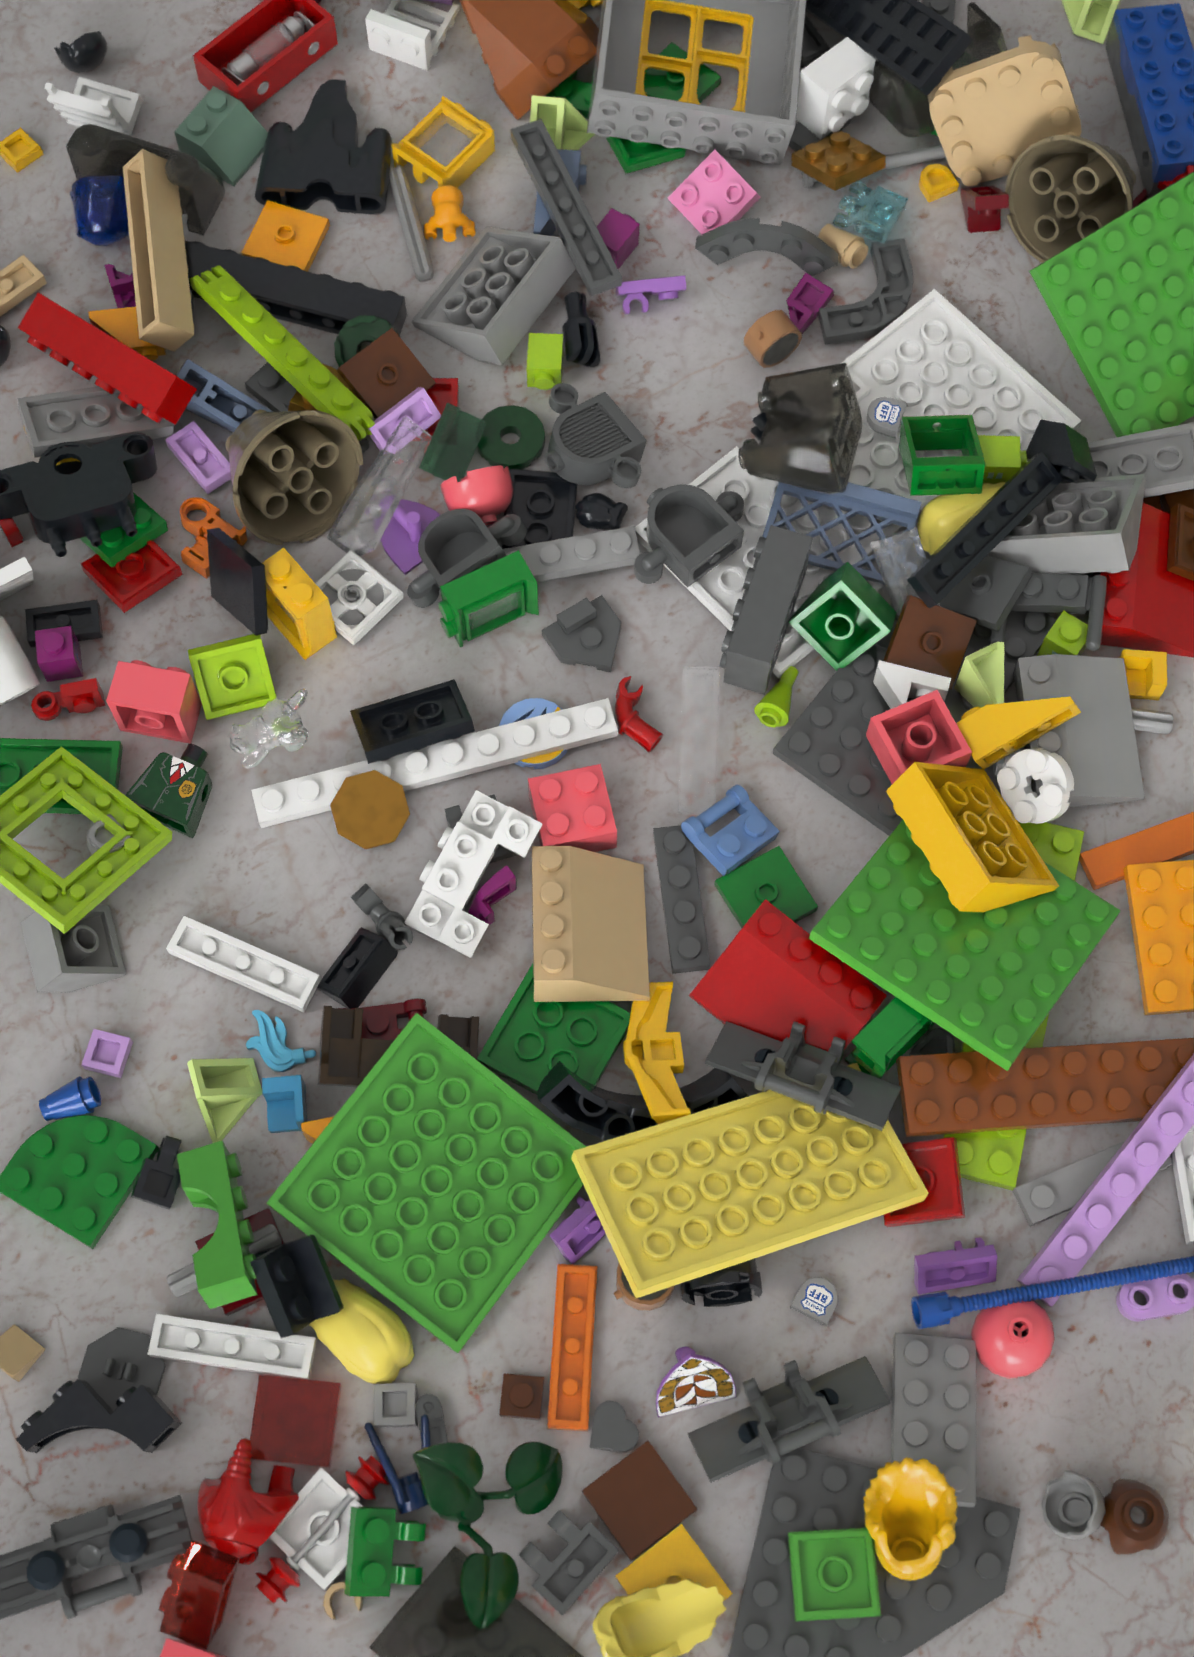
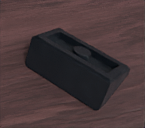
(358, 969)

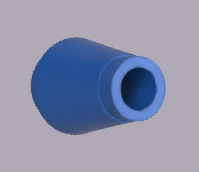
(71, 1100)

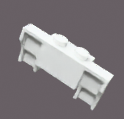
(460, 867)

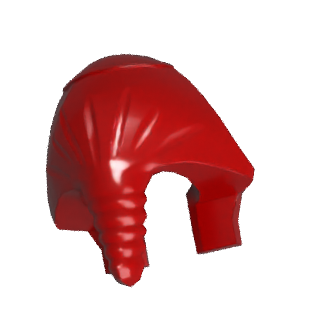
(237, 1516)

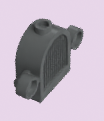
(593, 440)
(689, 533)
(458, 545)

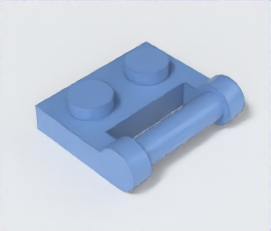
(736, 840)

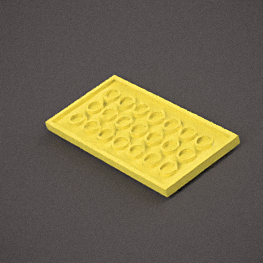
(739, 1185)

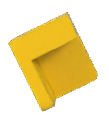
(1145, 673)

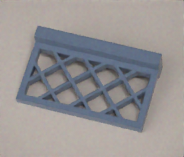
(855, 500)

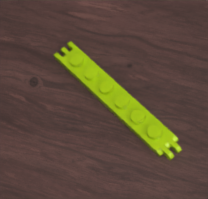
(282, 349)

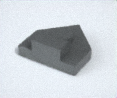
(585, 634)

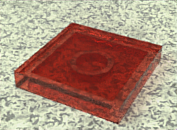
(294, 1421)

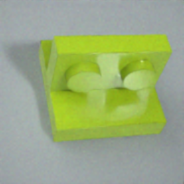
(232, 676)

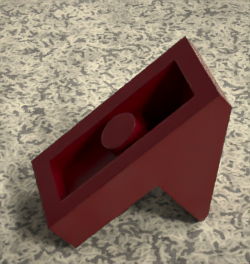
(983, 207)

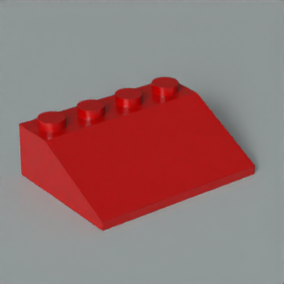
(1147, 603)
(783, 977)

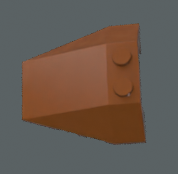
(530, 45)

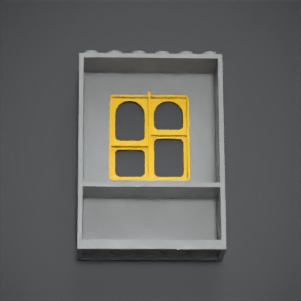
(767, 81)

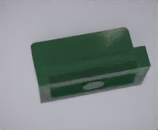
(453, 444)

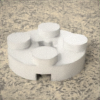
(1054, 793)

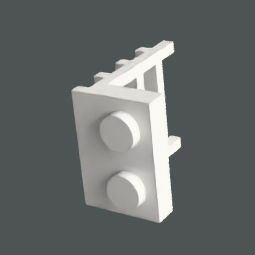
(406, 36)
(97, 105)

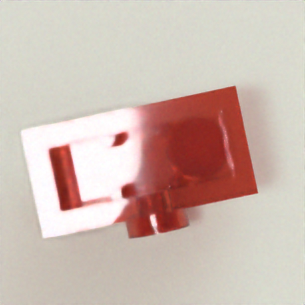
(198, 1594)

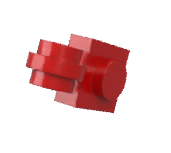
(76, 696)

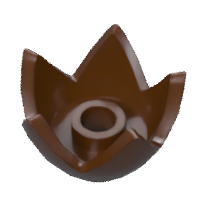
(1124, 1533)

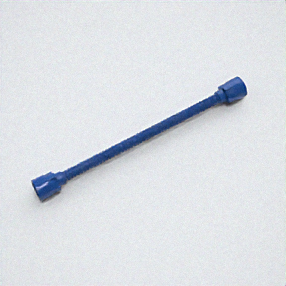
(938, 1308)

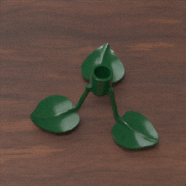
(448, 1479)

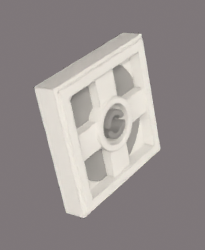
(357, 596)

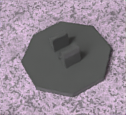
(119, 1363)

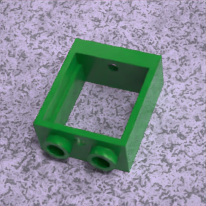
(941, 474)

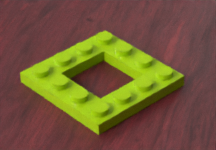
(72, 898)

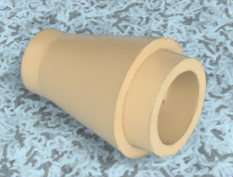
(849, 246)

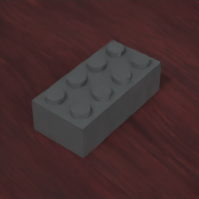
(765, 609)

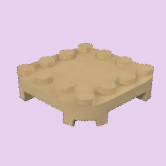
(1001, 108)

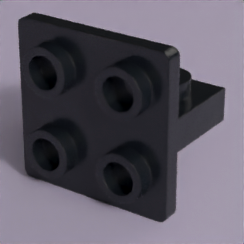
(296, 1284)

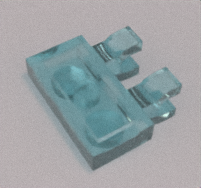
(872, 212)

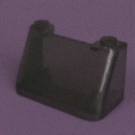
(105, 152)
(808, 430)

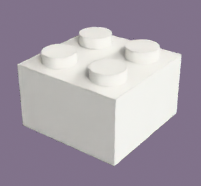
(834, 88)

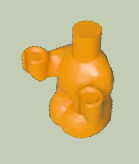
(448, 215)

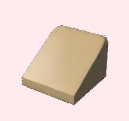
(18, 1352)

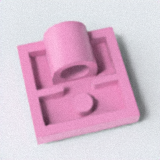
(713, 194)

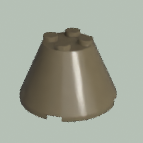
(1065, 192)
(292, 473)

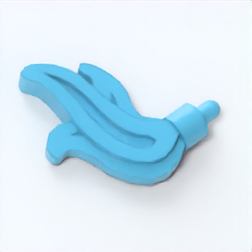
(272, 1044)

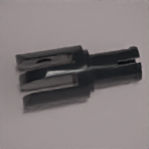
(580, 332)

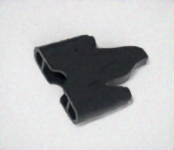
(323, 159)

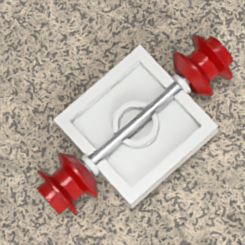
(318, 1529)

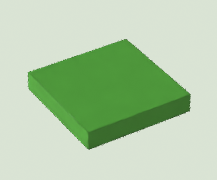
(833, 1574)

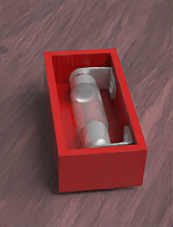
(266, 49)

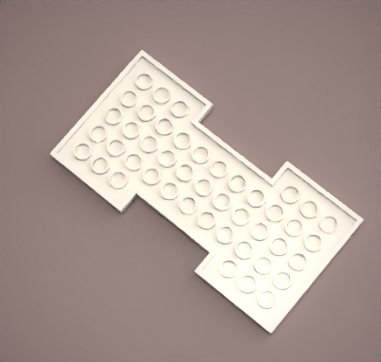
(939, 369)

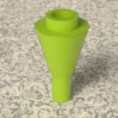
(775, 706)

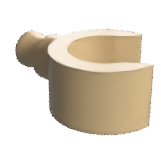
(327, 1601)

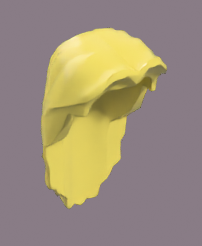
(948, 513)
(365, 1335)
(658, 1620)

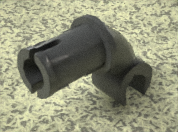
(388, 923)

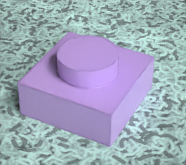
(107, 1053)

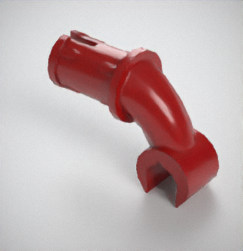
(629, 720)

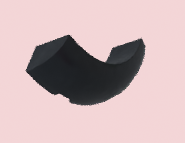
(618, 1114)

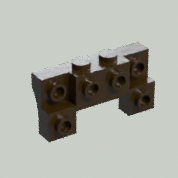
(348, 1058)

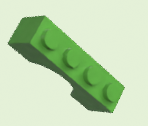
(224, 1262)

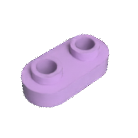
(1159, 1298)

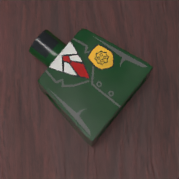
(175, 790)

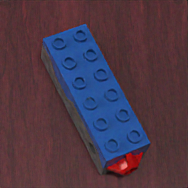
(1155, 85)

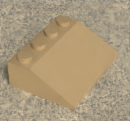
(588, 927)

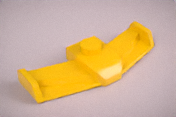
(656, 1054)

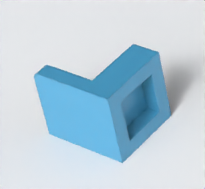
(285, 1103)

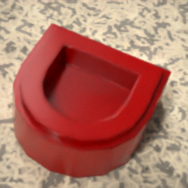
(11, 531)

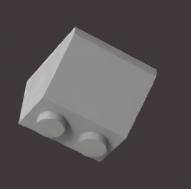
(76, 959)

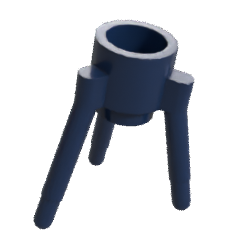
(407, 1488)

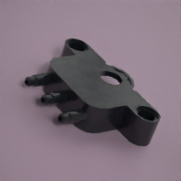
(79, 495)

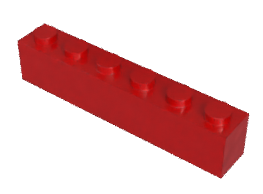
(107, 359)

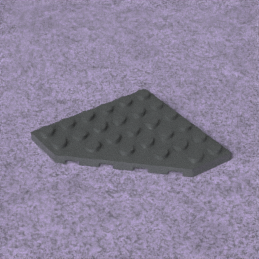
(827, 1494)

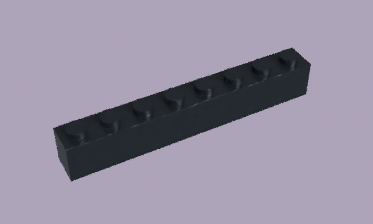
(296, 294)

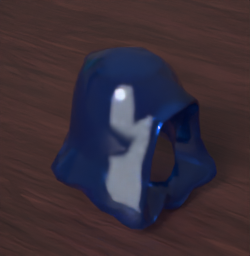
(100, 209)

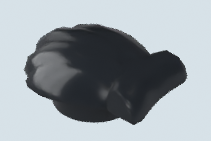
(600, 512)

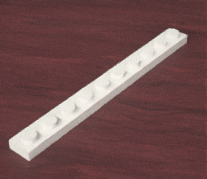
(443, 760)

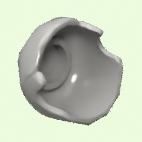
(1073, 1506)

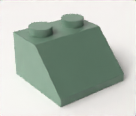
(222, 135)

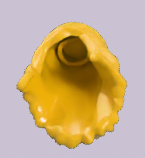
(910, 1517)

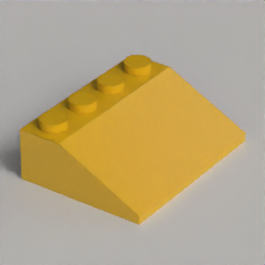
(969, 836)

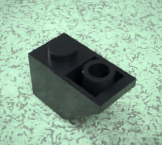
(1064, 449)

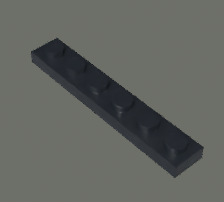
(984, 530)

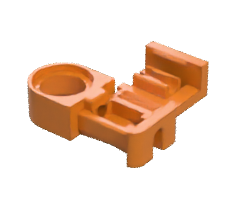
(199, 558)

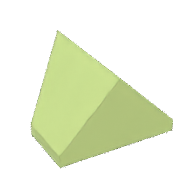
(1091, 17)
(561, 120)
(983, 676)
(224, 1091)

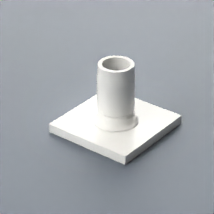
(15, 668)

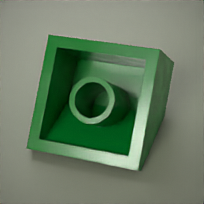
(843, 617)

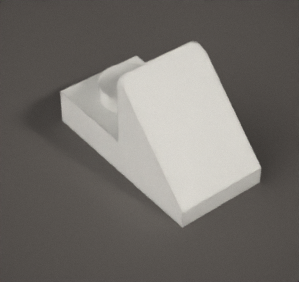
(899, 683)

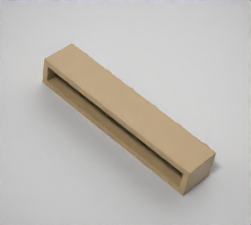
(157, 253)

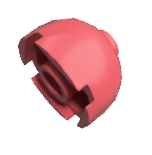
(483, 490)
(1010, 1353)

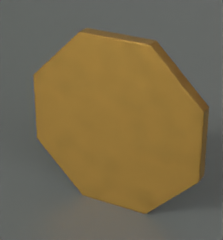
(370, 809)

